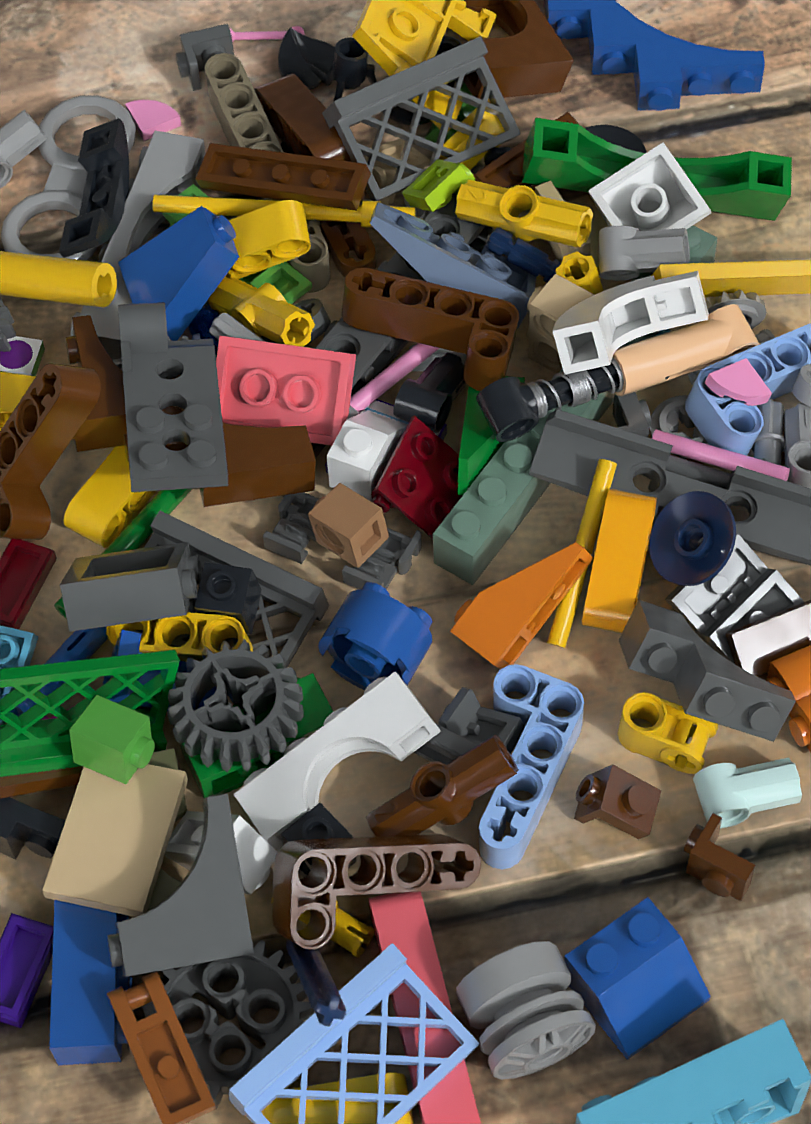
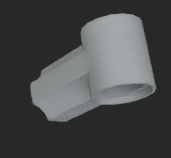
(17, 140)
(628, 251)
(798, 444)

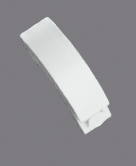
(604, 322)

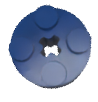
(376, 637)

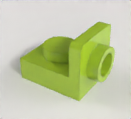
(436, 185)

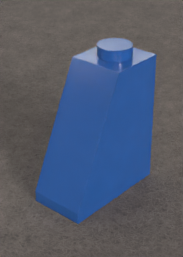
(182, 267)

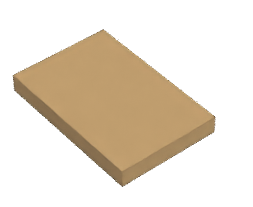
(115, 840)

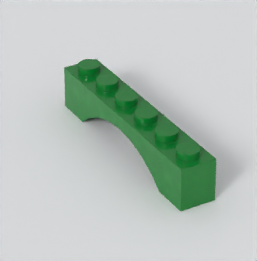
(731, 184)

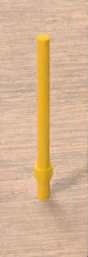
(239, 207)

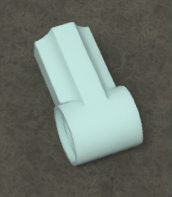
(746, 790)

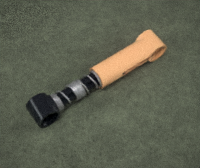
(516, 407)

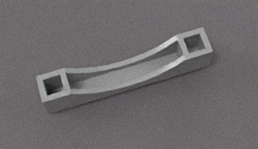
(164, 169)

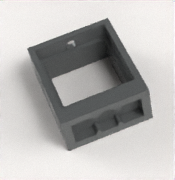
(130, 586)

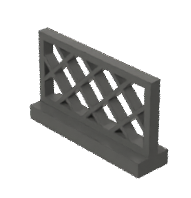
(413, 83)
(277, 585)

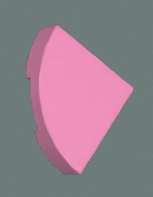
(152, 117)
(740, 383)

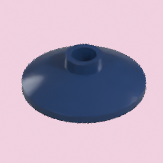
(678, 532)

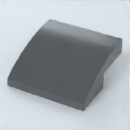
(733, 598)

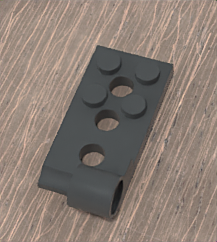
(200, 426)

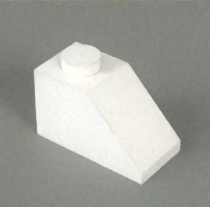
(363, 451)
(253, 850)

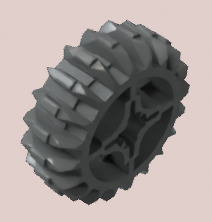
(248, 680)

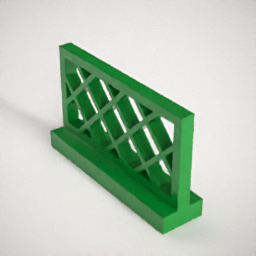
(45, 745)

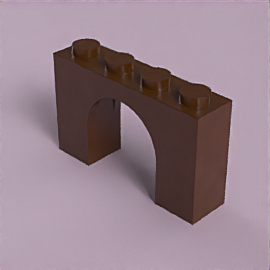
(528, 59)

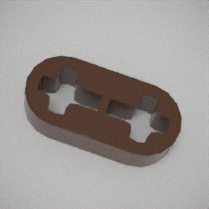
(339, 245)

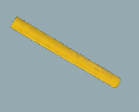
(586, 538)

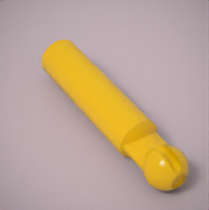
(57, 279)

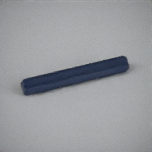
(317, 983)

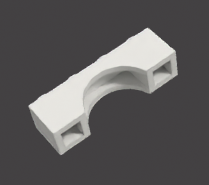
(381, 721)

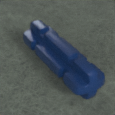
(522, 254)

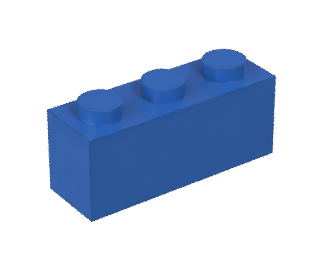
(81, 1014)

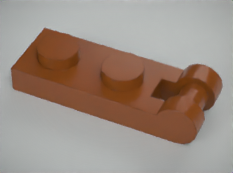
(162, 1052)

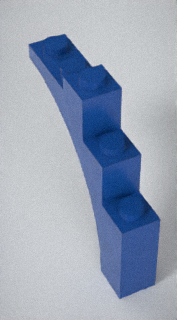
(660, 63)

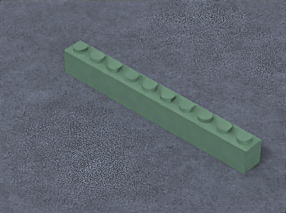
(504, 489)

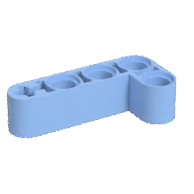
(729, 421)
(534, 774)

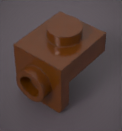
(618, 800)
(715, 866)

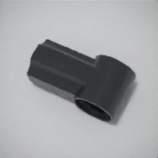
(432, 393)

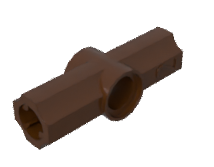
(444, 791)

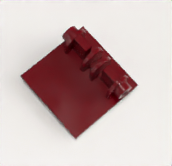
(420, 478)

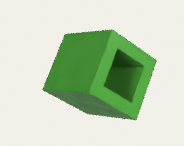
(112, 739)

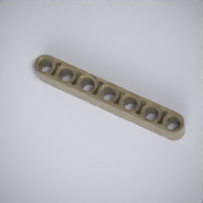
(249, 127)

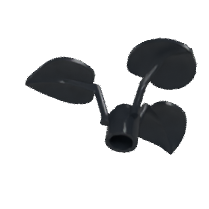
(321, 62)

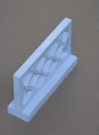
(312, 1041)

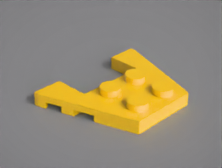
(411, 31)

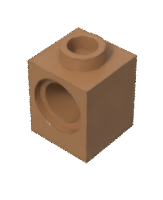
(348, 525)

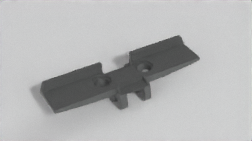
(776, 508)

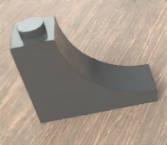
(200, 918)

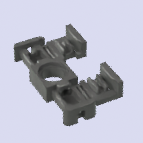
(296, 531)

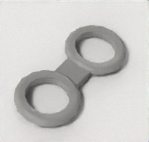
(67, 176)

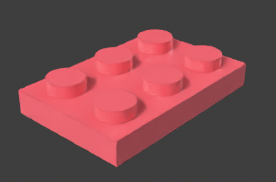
(284, 386)

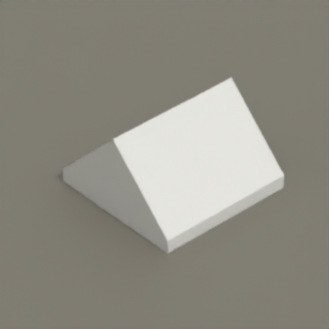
(650, 194)

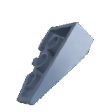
(451, 261)

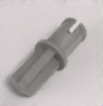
(770, 440)

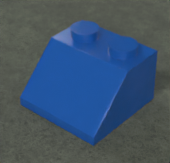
(636, 978)

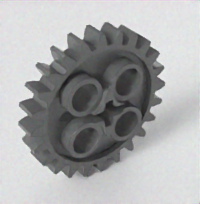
(258, 987)

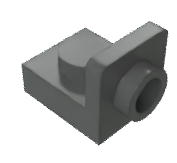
(199, 47)

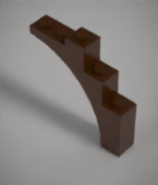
(259, 459)

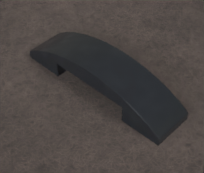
(105, 191)

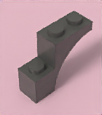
(707, 683)

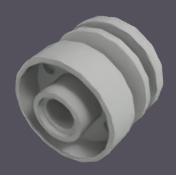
(525, 1009)

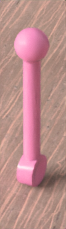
(263, 35)

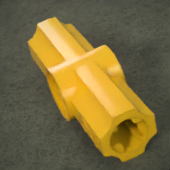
(546, 220)
(263, 311)

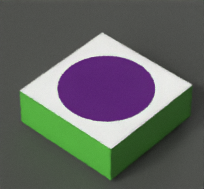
(23, 357)

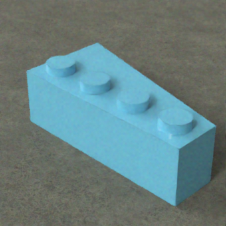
(740, 1083)

